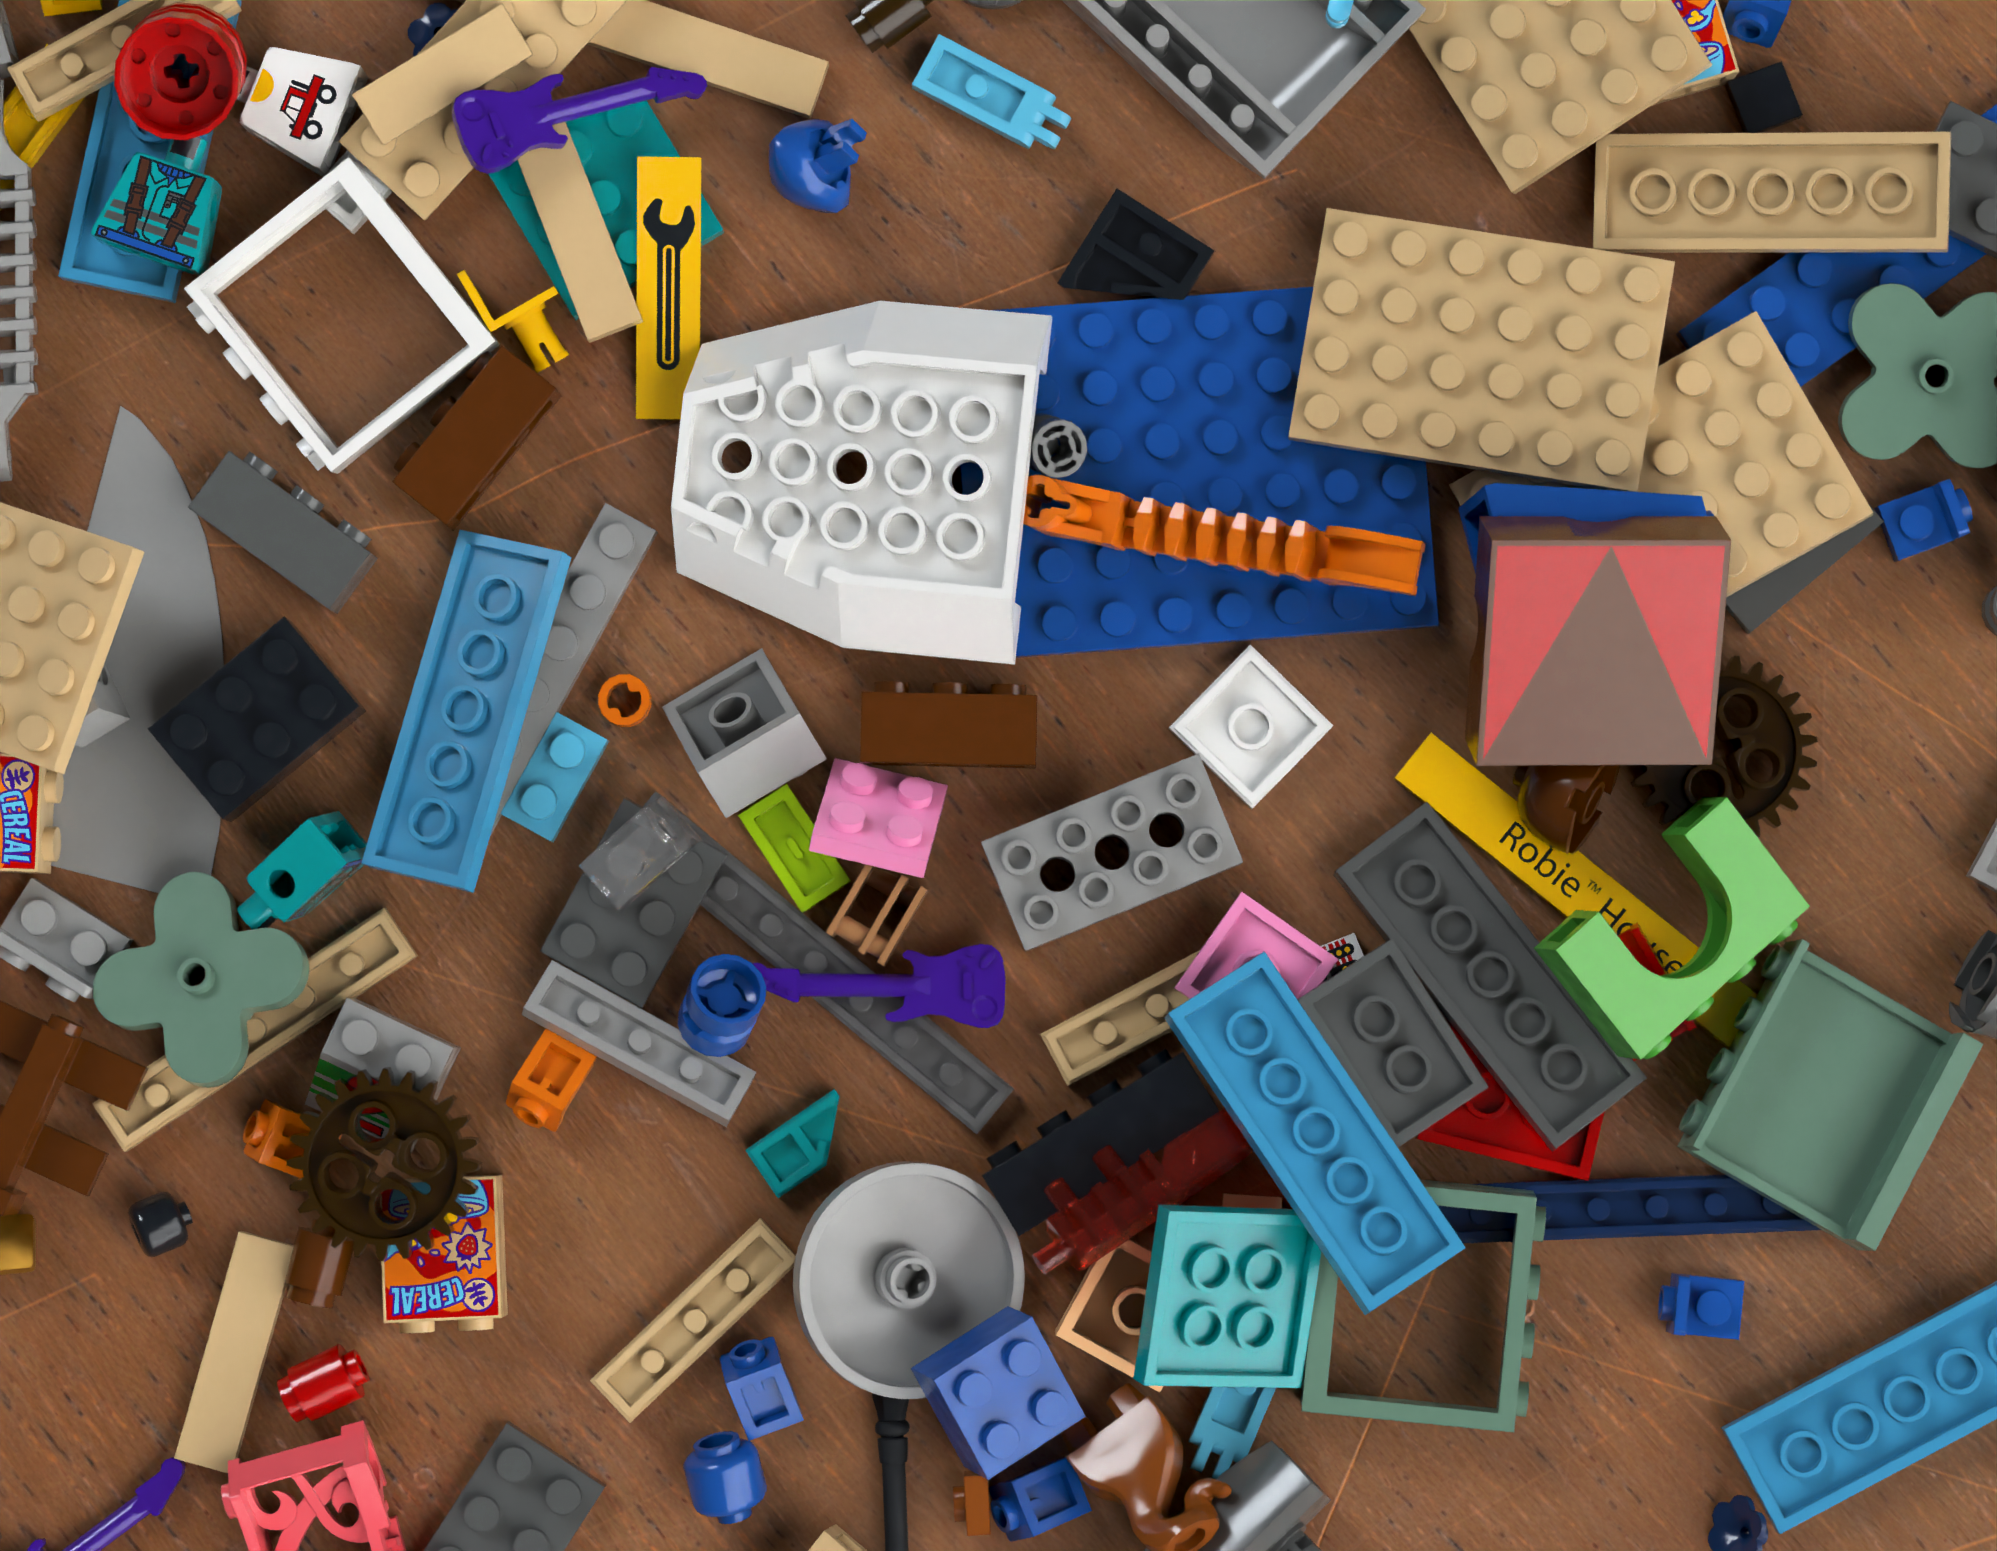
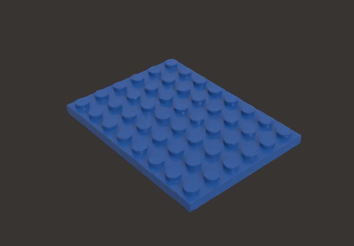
(1198, 412)

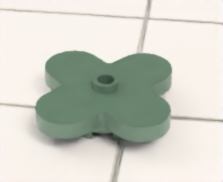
(1896, 403)
(207, 1021)

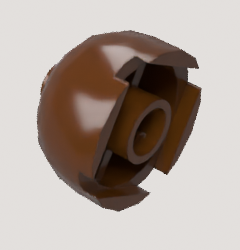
(1562, 801)

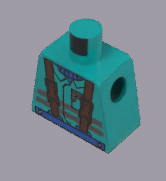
(164, 209)
(319, 859)

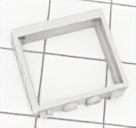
(249, 359)

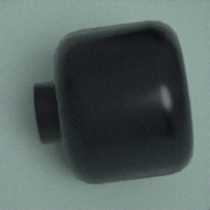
(159, 1223)

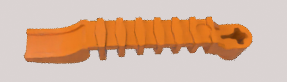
(1301, 550)

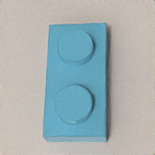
(555, 777)

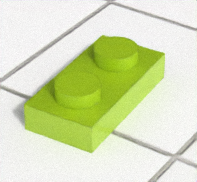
(784, 838)

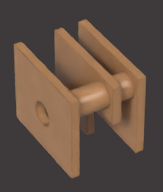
(868, 938)

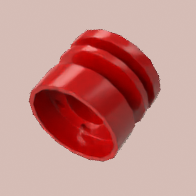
(160, 96)

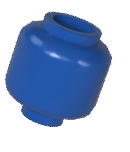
(725, 1477)

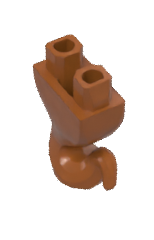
(1139, 1466)

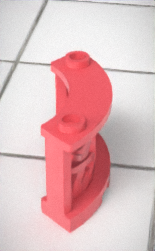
(355, 1482)

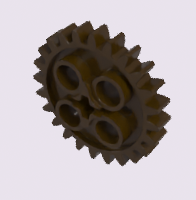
(1770, 730)
(357, 1210)

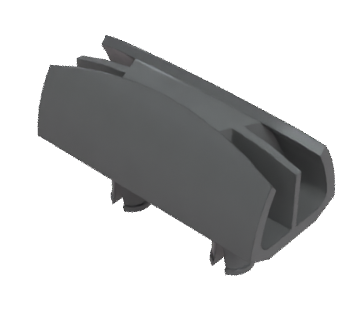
(1267, 1504)

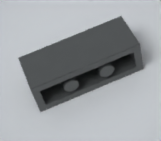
(284, 529)

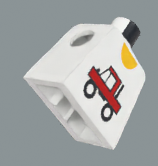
(301, 104)

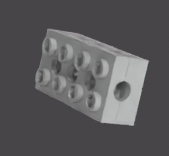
(1121, 813)

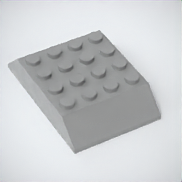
(1249, 69)

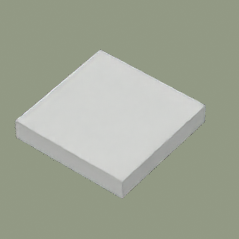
(1250, 726)

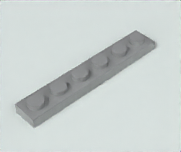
(583, 611)

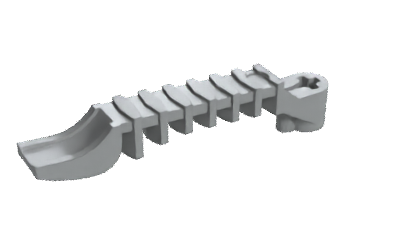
(17, 362)

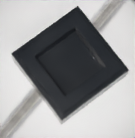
(1763, 99)

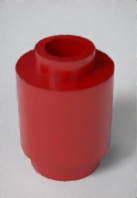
(323, 1383)

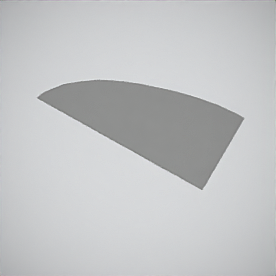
(124, 799)

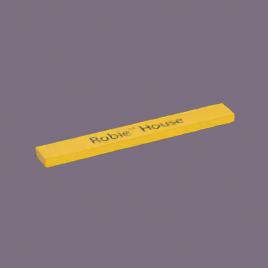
(1563, 880)

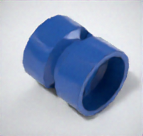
(721, 1005)

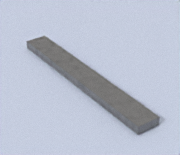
(796, 942)

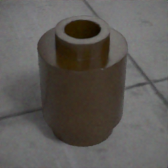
(887, 20)

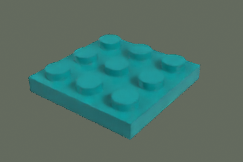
(609, 154)
(1227, 1298)

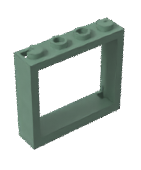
(1517, 1338)

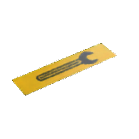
(667, 282)

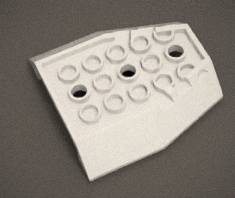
(900, 552)

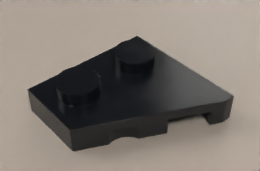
(1136, 254)

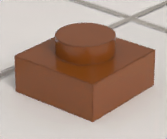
(973, 1504)

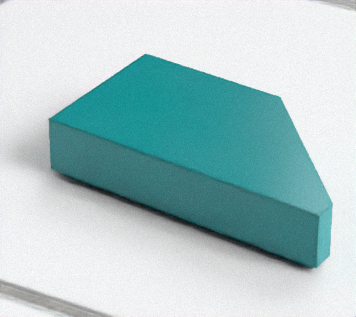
(797, 1146)

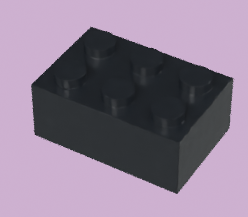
(257, 720)

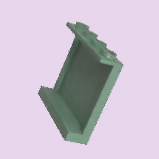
(1827, 1096)

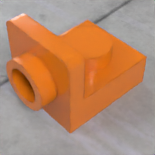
(549, 1081)
(269, 1135)

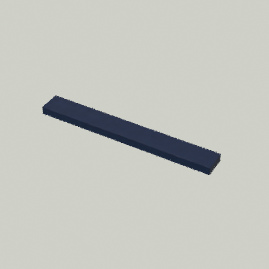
(1633, 1209)

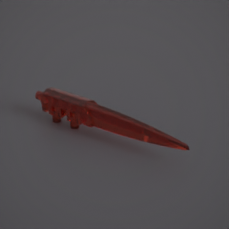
(1131, 1196)

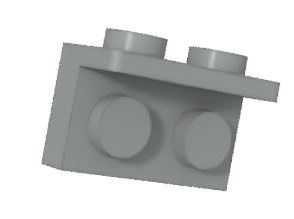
(58, 939)

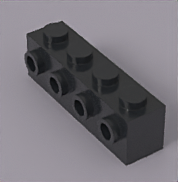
(1130, 1119)

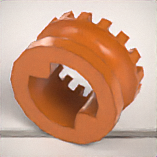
(634, 685)

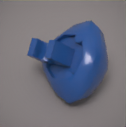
(813, 163)

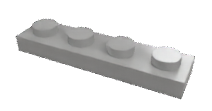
(637, 1043)

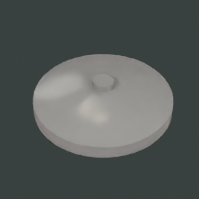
(902, 1270)

